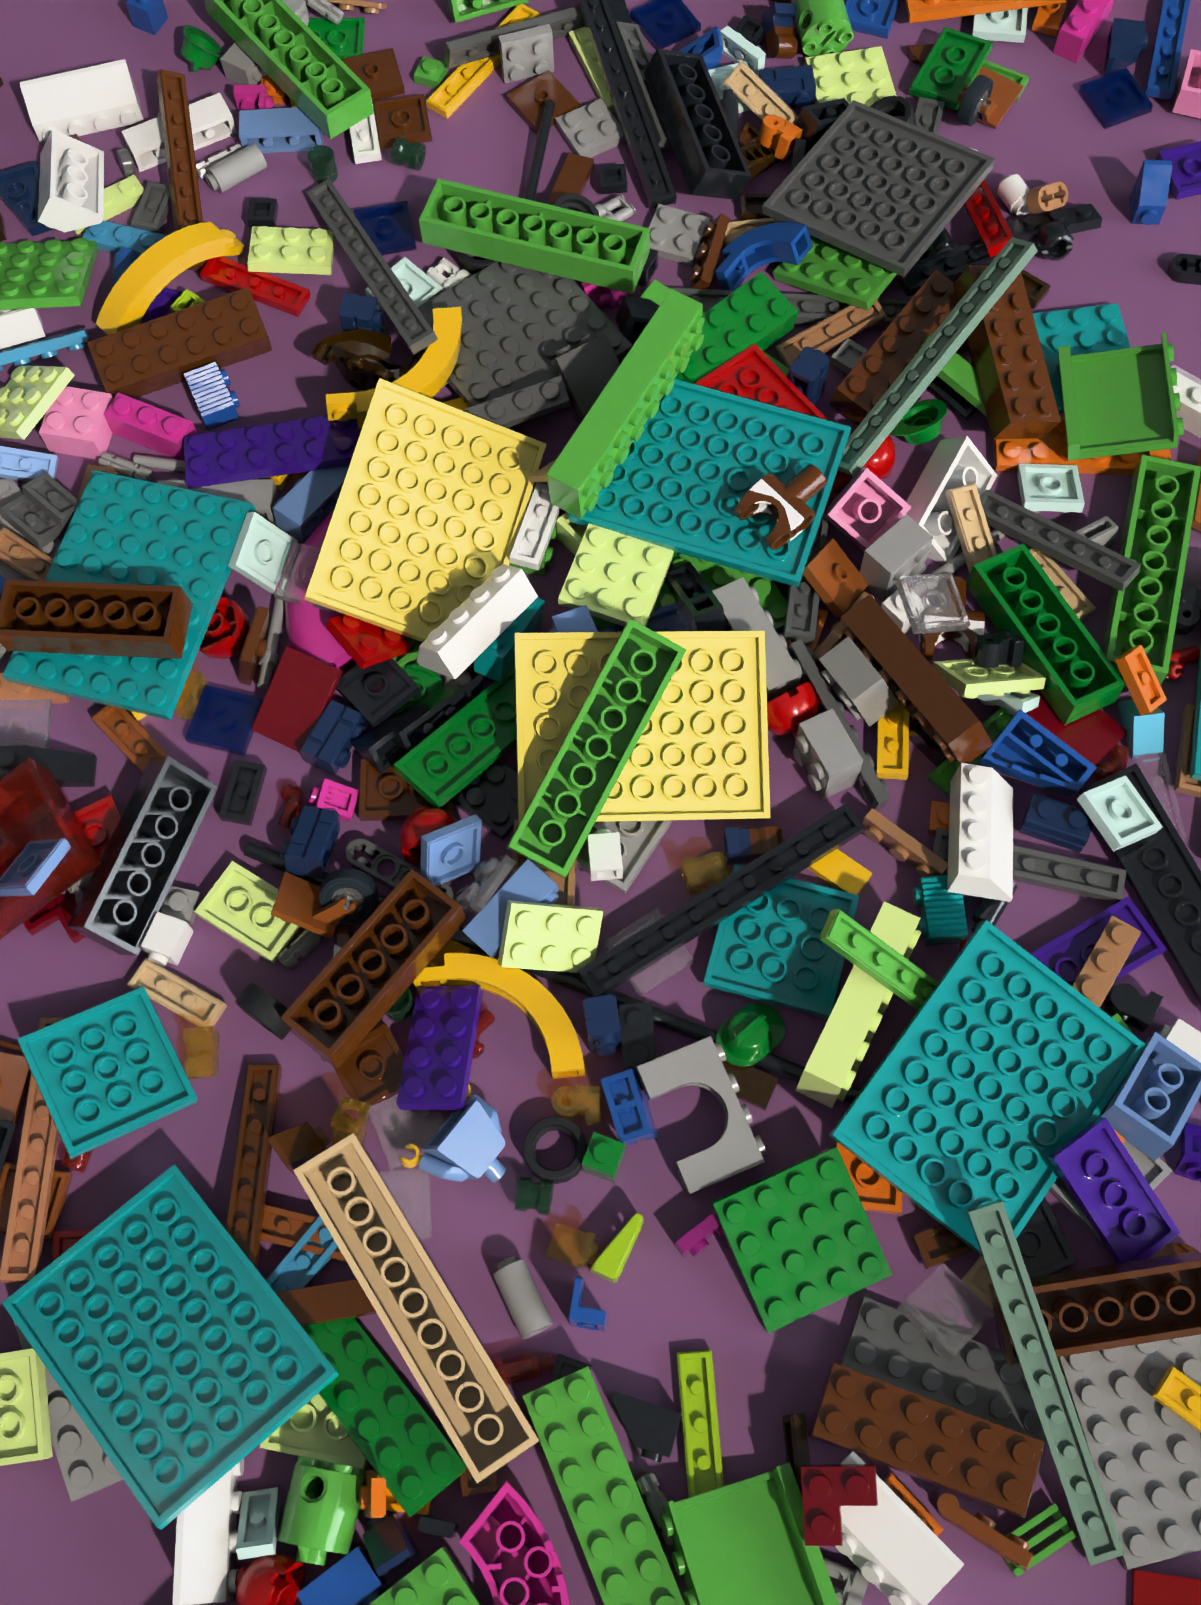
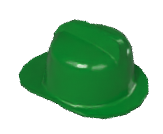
(199, 48)
(921, 422)
(750, 1034)

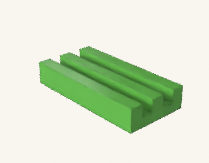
(1060, 1523)

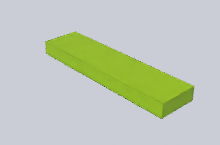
(700, 1422)

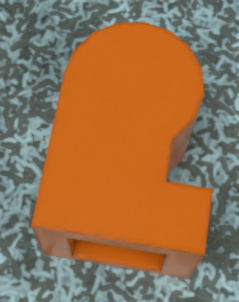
(779, 135)

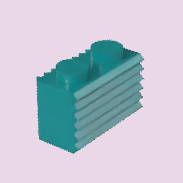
(941, 911)

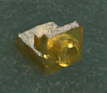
(573, 1246)

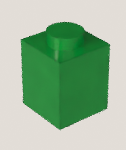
(603, 1157)

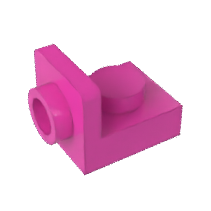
(252, 97)
(334, 797)

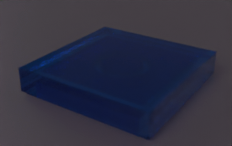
(665, 22)
(1115, 98)
(388, 227)
(224, 720)

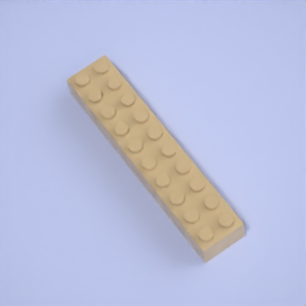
(416, 1308)

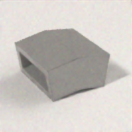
(1102, 532)

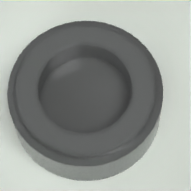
(125, 162)

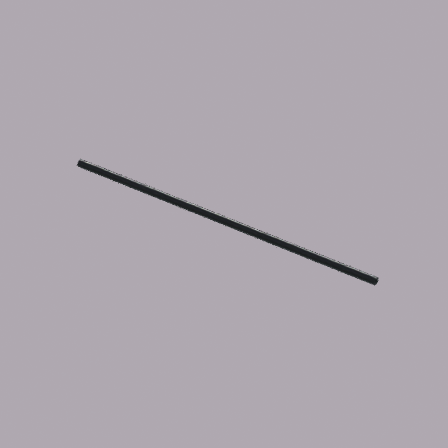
(573, 981)

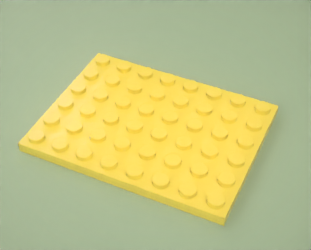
(422, 512)
(698, 751)

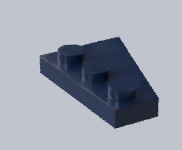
(21, 195)

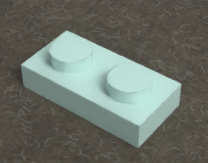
(740, 49)
(1012, 701)
(258, 1523)

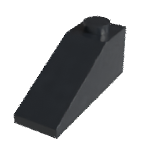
(696, 598)
(66, 767)

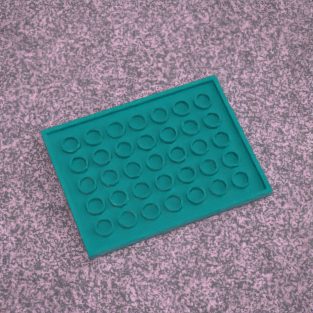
(700, 463)
(138, 536)
(987, 1086)
(169, 1344)

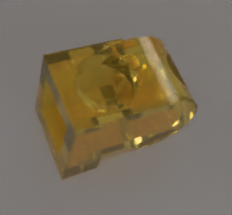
(190, 695)
(704, 872)
(201, 1052)
(578, 1101)
(345, 1125)

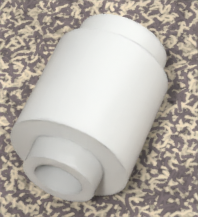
(1014, 193)

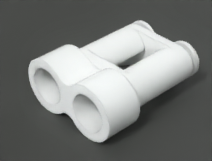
(456, 274)

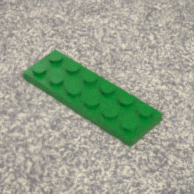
(463, 744)
(384, 1417)

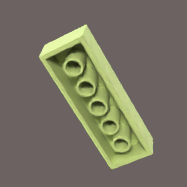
(855, 1015)

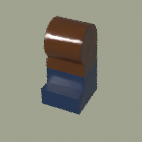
(780, 30)
(750, 844)

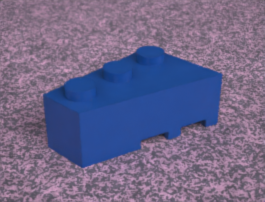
(1037, 757)

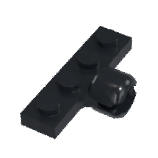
(1054, 229)
(946, 258)

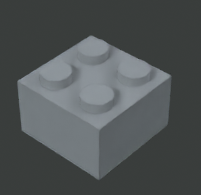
(895, 554)
(857, 682)
(827, 754)

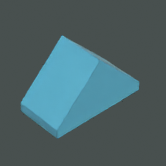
(1144, 731)

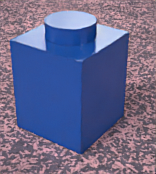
(147, 14)

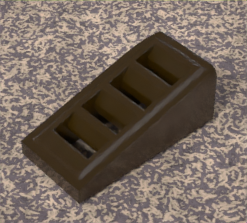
(761, 164)

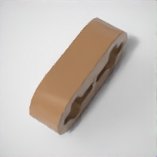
(1047, 197)

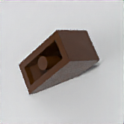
(299, 1145)

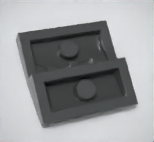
(41, 511)

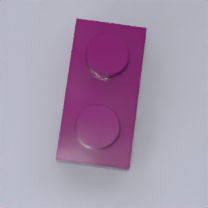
(695, 1239)

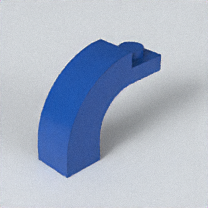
(762, 245)

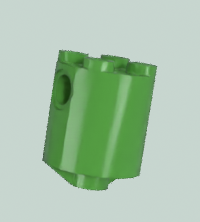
(822, 26)
(321, 1509)

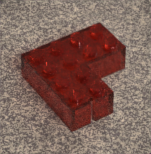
(32, 811)

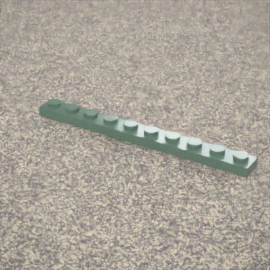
(935, 354)
(1045, 1382)

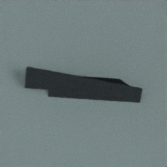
(414, 724)

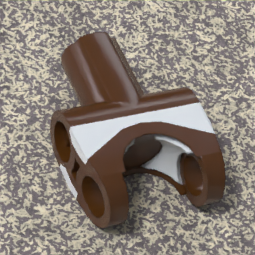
(783, 503)
(964, 638)

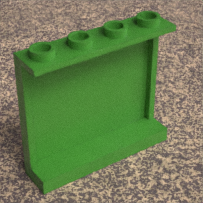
(1119, 401)
(747, 1545)

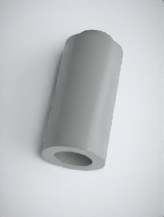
(235, 168)
(522, 1297)

